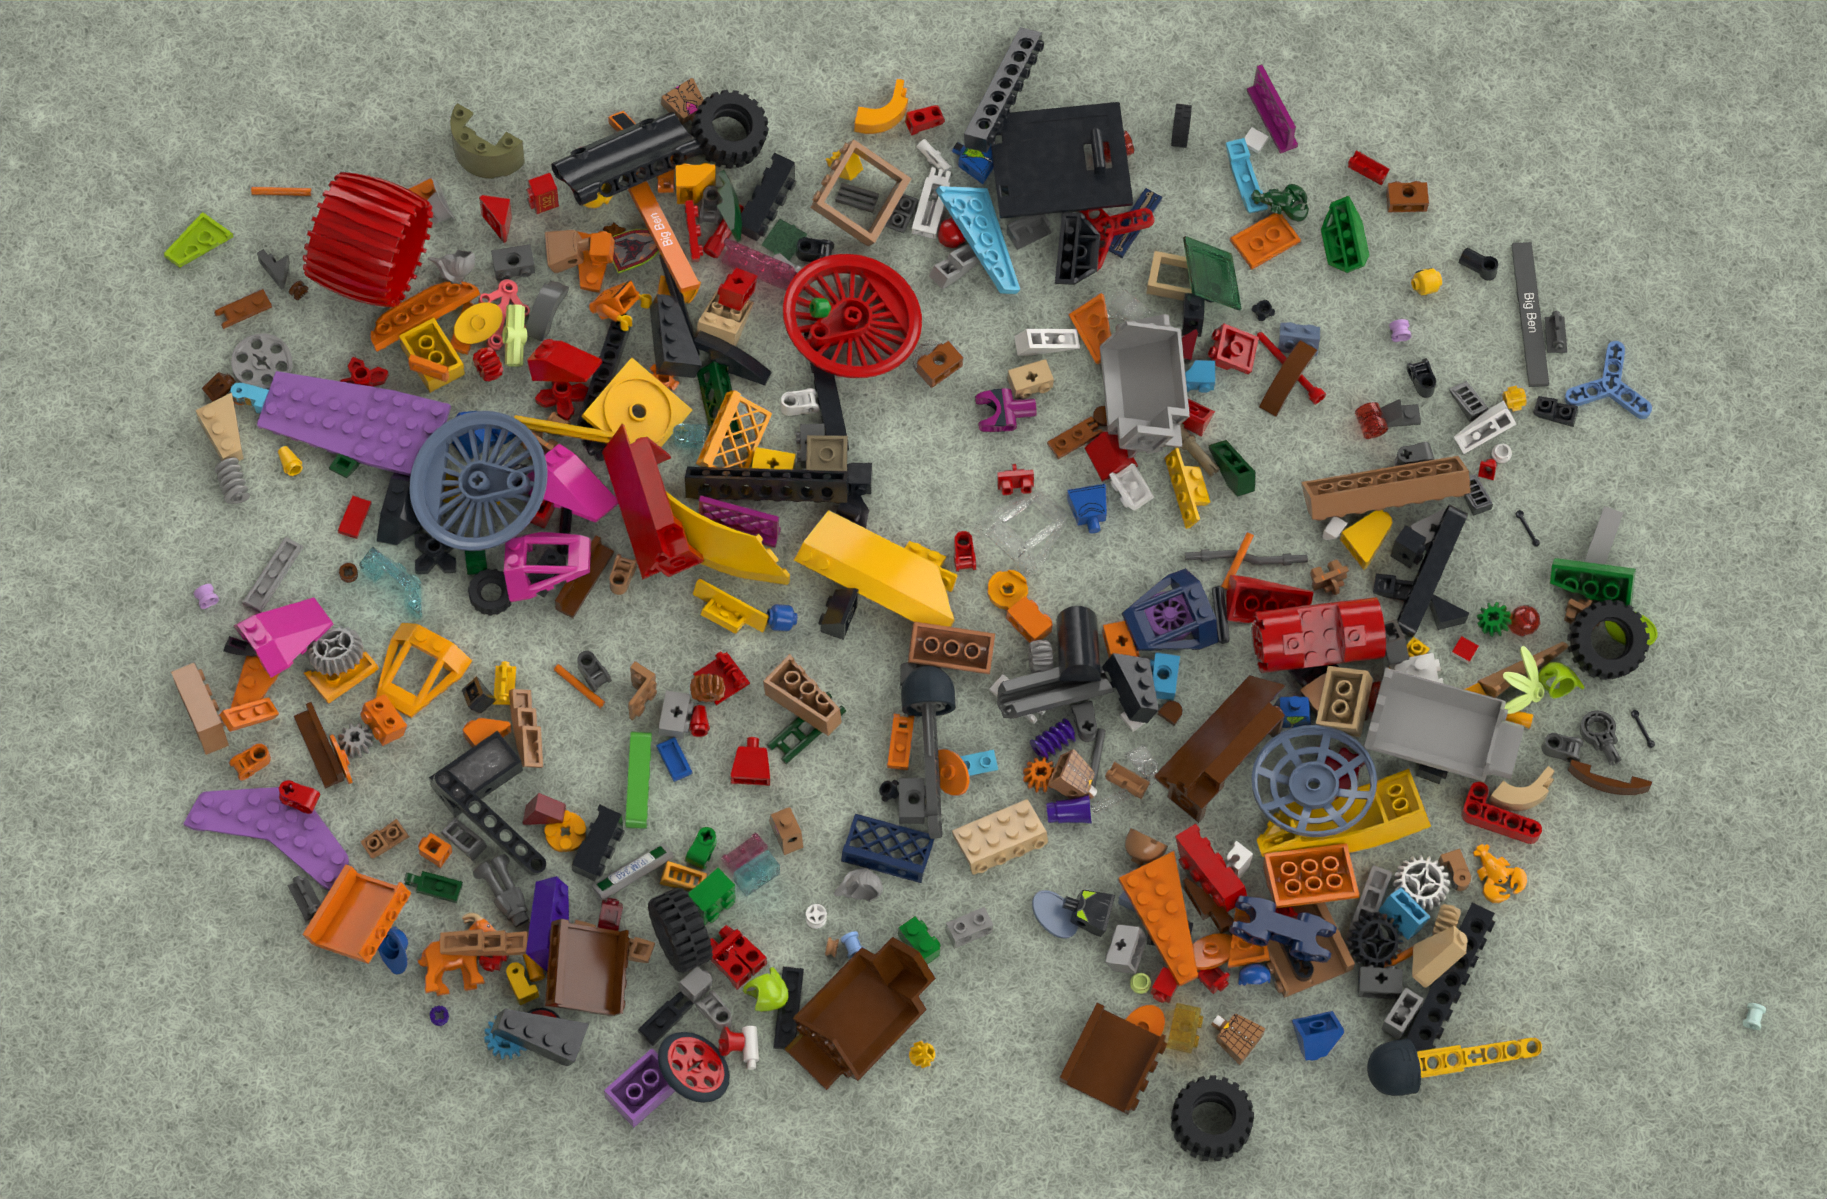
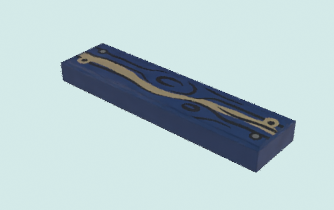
(1122, 242)

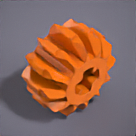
(1038, 767)

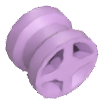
(1400, 330)
(206, 596)

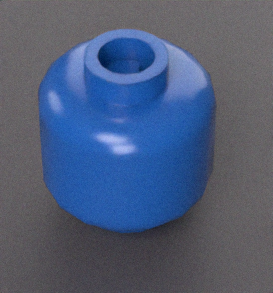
(781, 617)

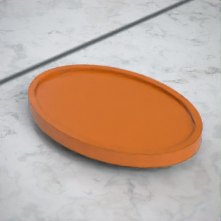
(342, 758)
(952, 773)
(1212, 951)
(1149, 1018)

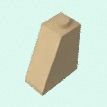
(1437, 955)

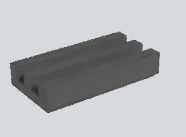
(857, 190)

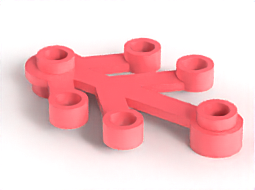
(506, 296)

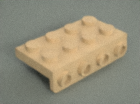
(1001, 836)

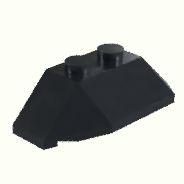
(1076, 249)
(397, 514)

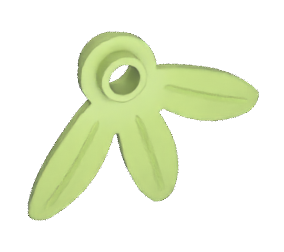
(1533, 689)

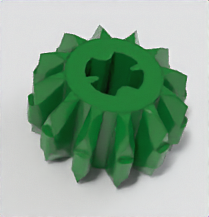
(1494, 612)

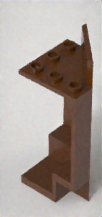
(1221, 744)
(860, 1012)

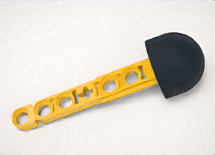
(1397, 1067)

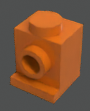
(433, 842)

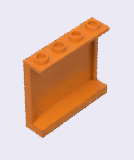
(356, 915)

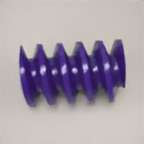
(1053, 739)

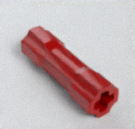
(715, 244)

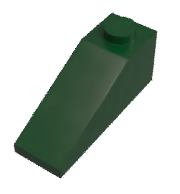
(1235, 470)

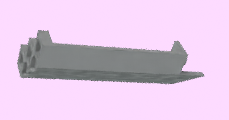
(1443, 727)

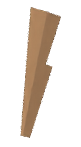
(1495, 683)

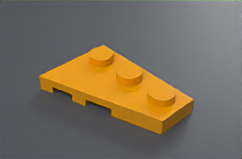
(335, 686)

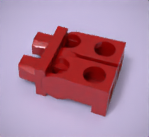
(736, 956)

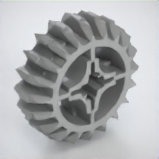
(336, 655)

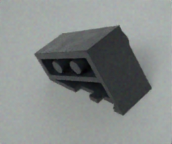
(1134, 684)
(599, 844)

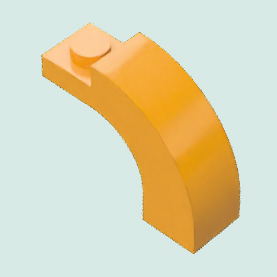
(884, 118)

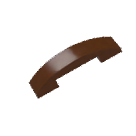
(1287, 378)
(1582, 773)

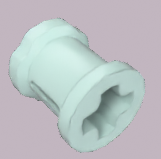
(1754, 1016)

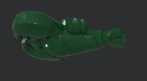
(1284, 200)

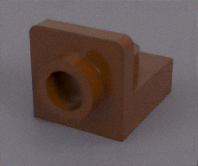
(218, 386)

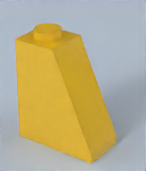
(1367, 536)

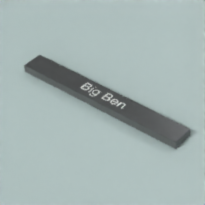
(1530, 314)

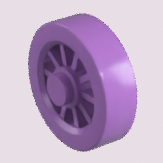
(1169, 617)

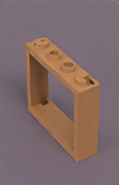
(902, 180)

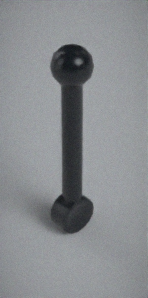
(1535, 542)
(1635, 714)

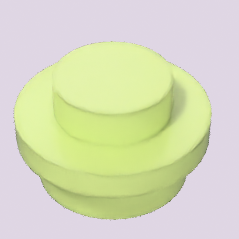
(1140, 983)

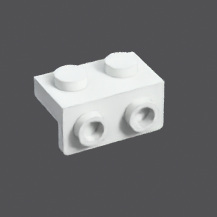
(1131, 487)

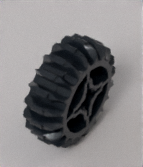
(1375, 932)

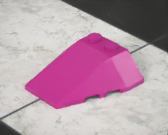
(575, 486)
(284, 633)

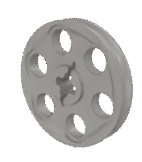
(261, 354)

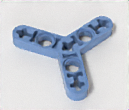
(1603, 390)

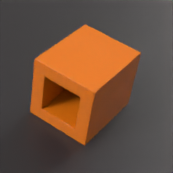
(602, 247)

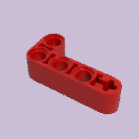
(1502, 817)

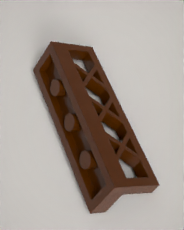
(576, 591)
(319, 746)

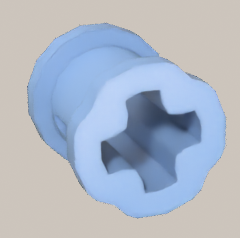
(852, 943)

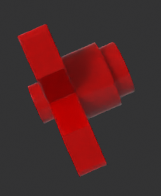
(363, 376)
(562, 395)

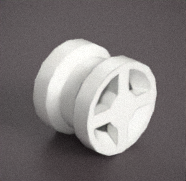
(816, 911)

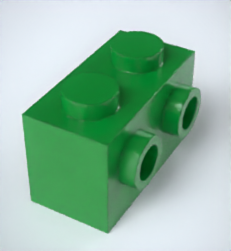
(915, 935)

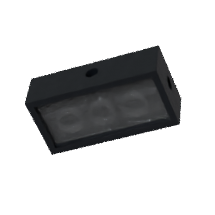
(481, 769)

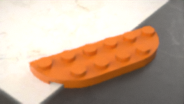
(420, 308)

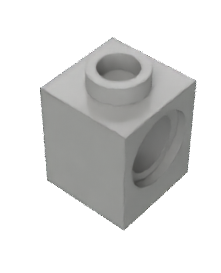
(695, 984)

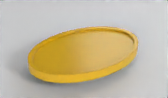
(478, 323)

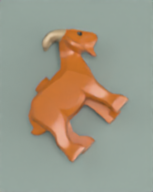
(439, 963)

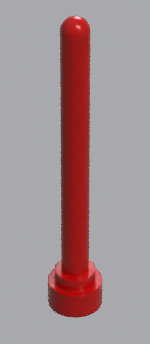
(1314, 392)

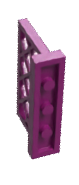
(1272, 111)
(738, 519)

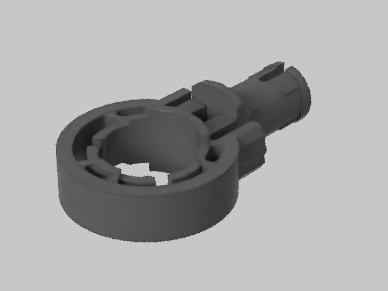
(1603, 740)

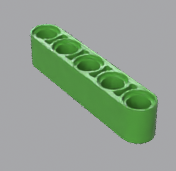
(638, 780)

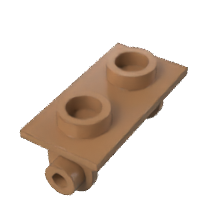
(1127, 779)

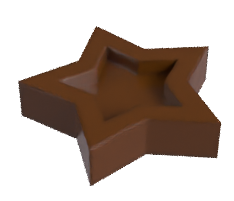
(614, 229)

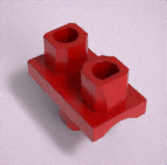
(1014, 479)

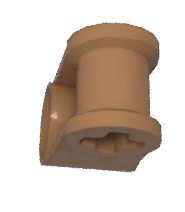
(623, 571)

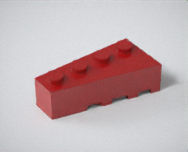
(1208, 868)

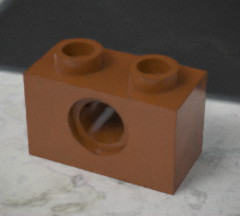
(1399, 203)
(934, 373)

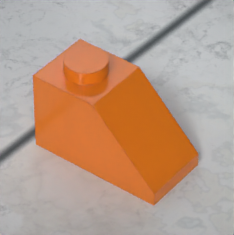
(482, 728)

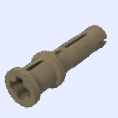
(1189, 444)

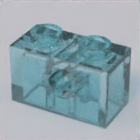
(756, 873)

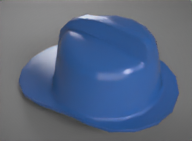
(394, 950)

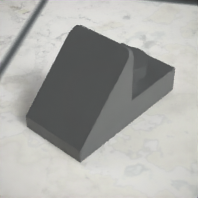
(277, 270)
(1401, 415)

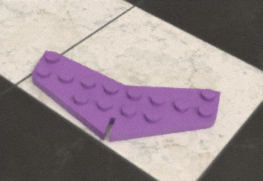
(263, 816)

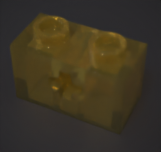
(1180, 1039)

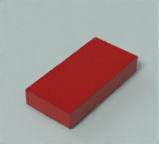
(354, 517)

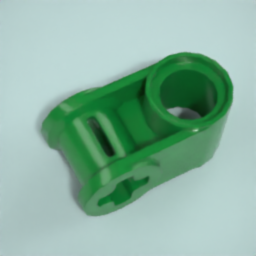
(701, 851)

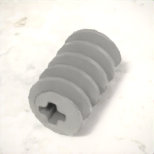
(232, 481)

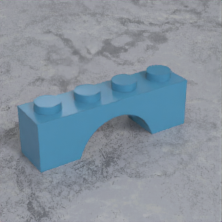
(1201, 376)

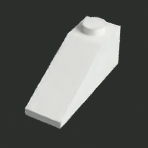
(1045, 341)
(1485, 427)

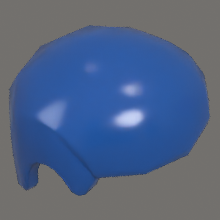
(1254, 974)

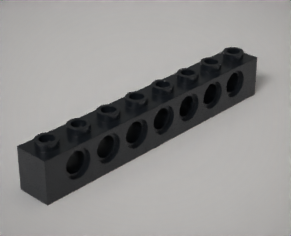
(1003, 90)
(758, 479)
(1475, 917)

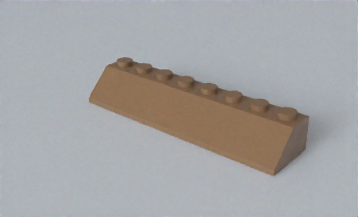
(1386, 488)

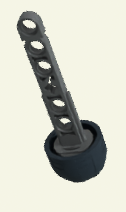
(929, 694)

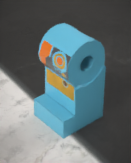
(249, 395)

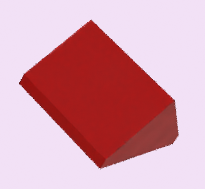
(497, 214)
(1199, 418)
(1107, 455)

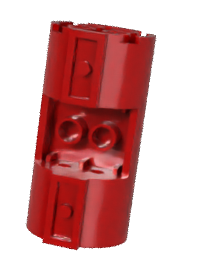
(1319, 635)

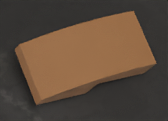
(385, 839)

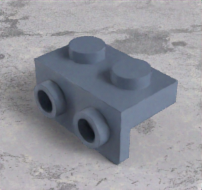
(1292, 333)

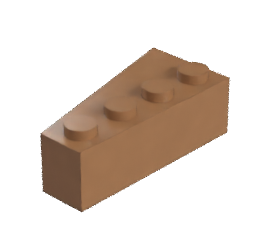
(802, 696)
(200, 707)

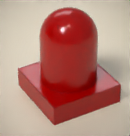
(1487, 474)

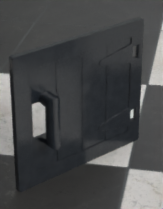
(1046, 161)

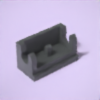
(1028, 230)

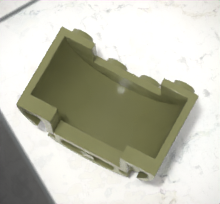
(479, 155)

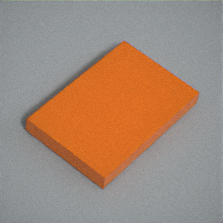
(1265, 240)

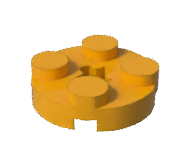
(1006, 579)
(566, 843)

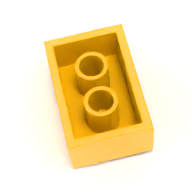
(431, 344)

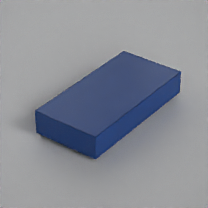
(674, 759)

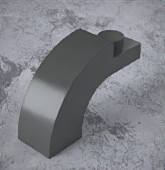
(544, 309)

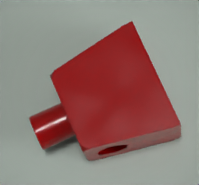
(751, 764)

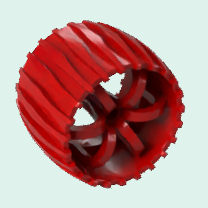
(367, 239)

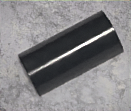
(1078, 645)

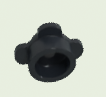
(1264, 304)
(889, 790)

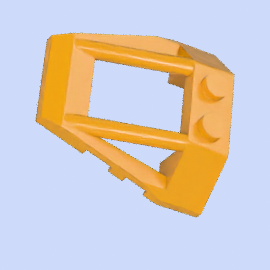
(432, 644)

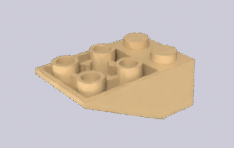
(724, 321)

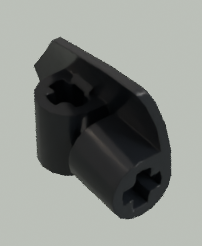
(854, 510)

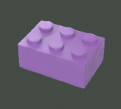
(639, 1089)

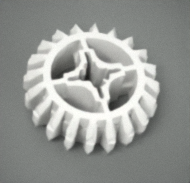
(1413, 880)

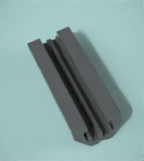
(1045, 691)

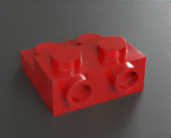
(1233, 348)

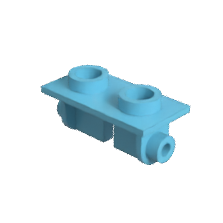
(980, 762)

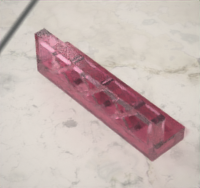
(766, 267)

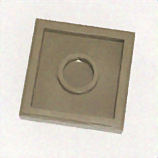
(826, 453)

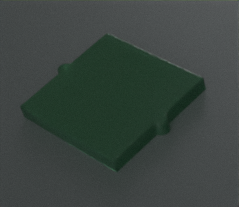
(783, 239)

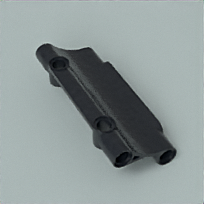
(623, 155)

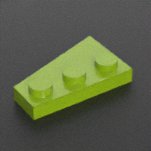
(197, 240)

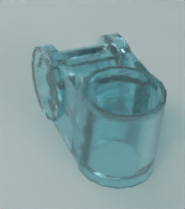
(693, 435)

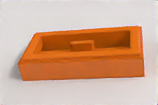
(428, 368)

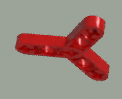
(1116, 228)

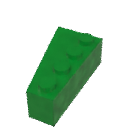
(1594, 580)

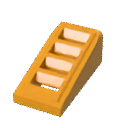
(673, 882)

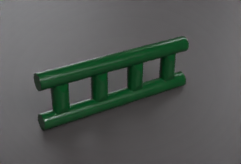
(778, 741)

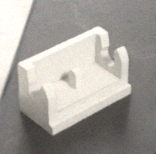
(1239, 859)

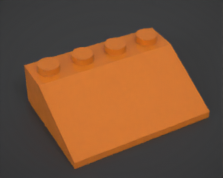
(1310, 875)

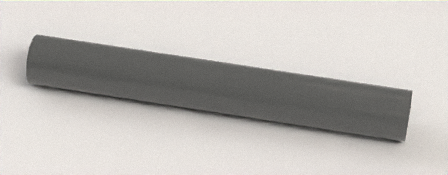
(1097, 754)

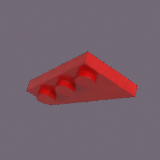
(694, 230)

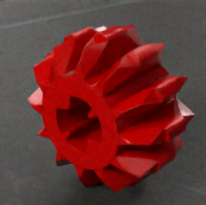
(488, 364)

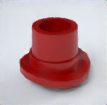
(730, 1041)

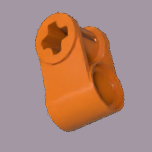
(249, 761)

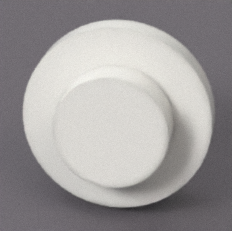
(1501, 453)

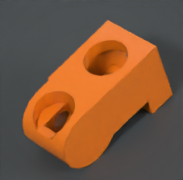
(666, 181)

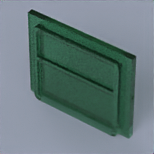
(1212, 273)

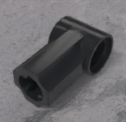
(1479, 263)

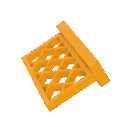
(721, 426)

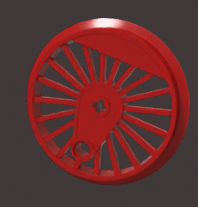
(852, 317)

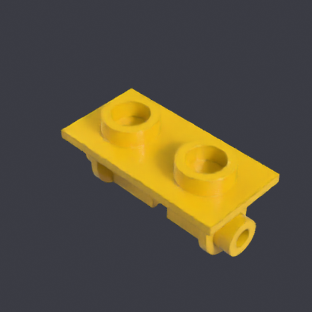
(504, 681)

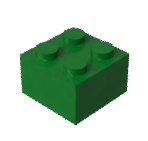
(713, 895)

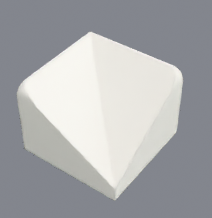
(1334, 528)

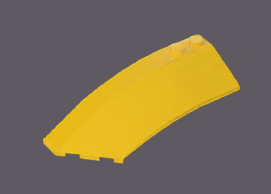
(729, 549)
(878, 569)
(1393, 815)

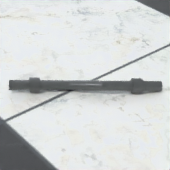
(1285, 559)

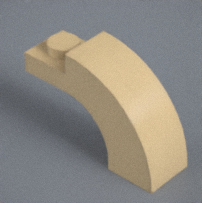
(1522, 798)

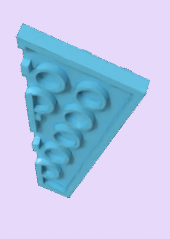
(979, 224)

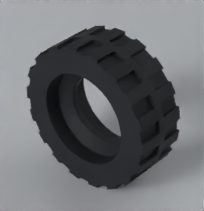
(1181, 125)
(478, 582)

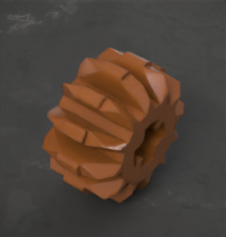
(707, 688)

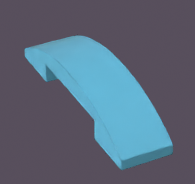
(1244, 174)

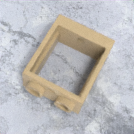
(1163, 289)

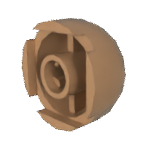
(1143, 848)

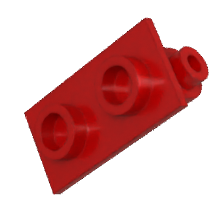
(1368, 167)

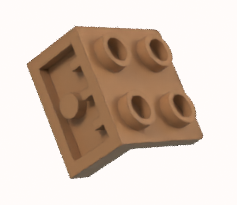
(645, 683)

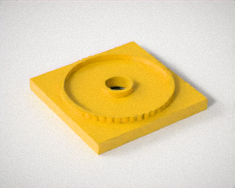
(637, 387)

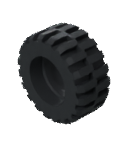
(736, 107)
(1634, 634)
(680, 930)
(1207, 1144)

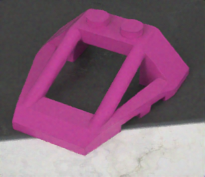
(515, 565)

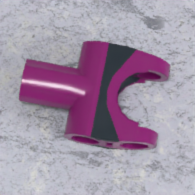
(1006, 410)

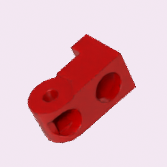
(924, 119)

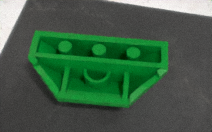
(1344, 236)

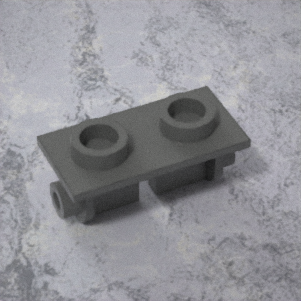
(1555, 333)
(304, 897)

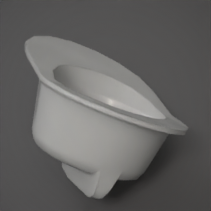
(440, 207)

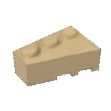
(221, 427)

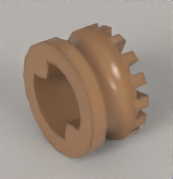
(831, 947)

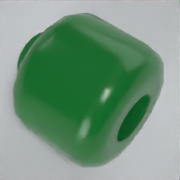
(819, 308)

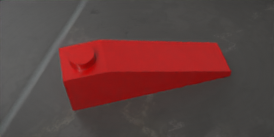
(1253, 595)

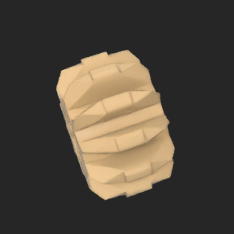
(1446, 918)

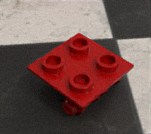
(727, 669)

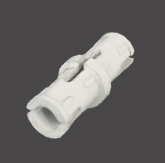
(933, 156)

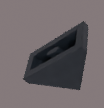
(1446, 614)
(477, 695)

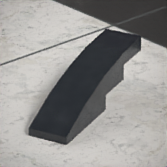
(739, 362)

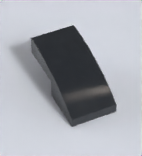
(1390, 587)
(238, 647)

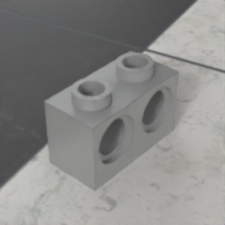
(969, 927)

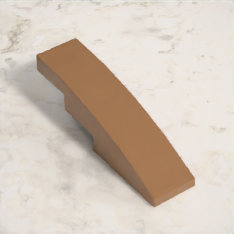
(525, 728)
(483, 943)

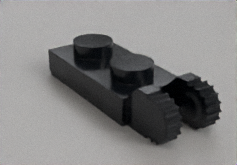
(664, 1019)

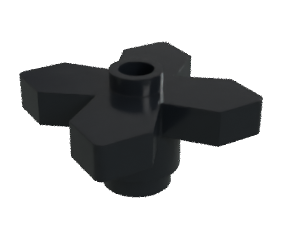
(433, 554)

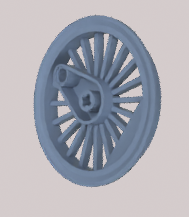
(478, 482)

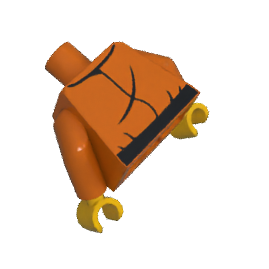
(617, 301)

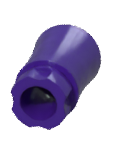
(1070, 811)

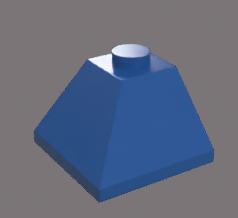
(1317, 1034)

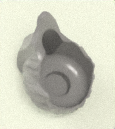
(455, 266)
(860, 885)

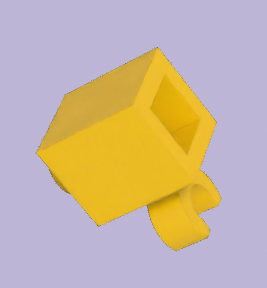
(852, 167)

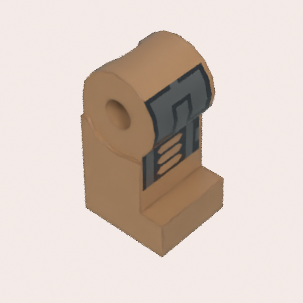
(1457, 868)

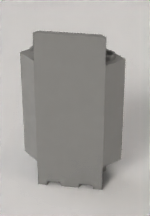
(1145, 384)

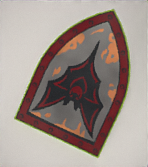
(633, 249)

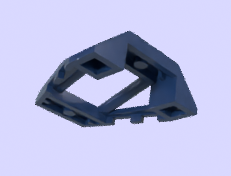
(1204, 620)

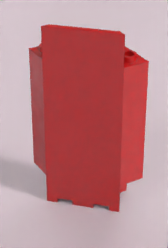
(645, 508)

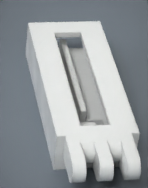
(930, 212)

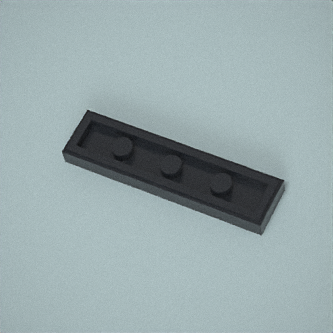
(785, 1024)

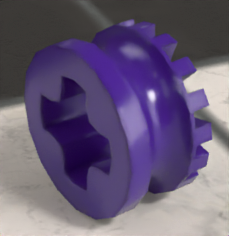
(438, 1009)

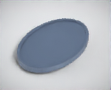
(1051, 915)

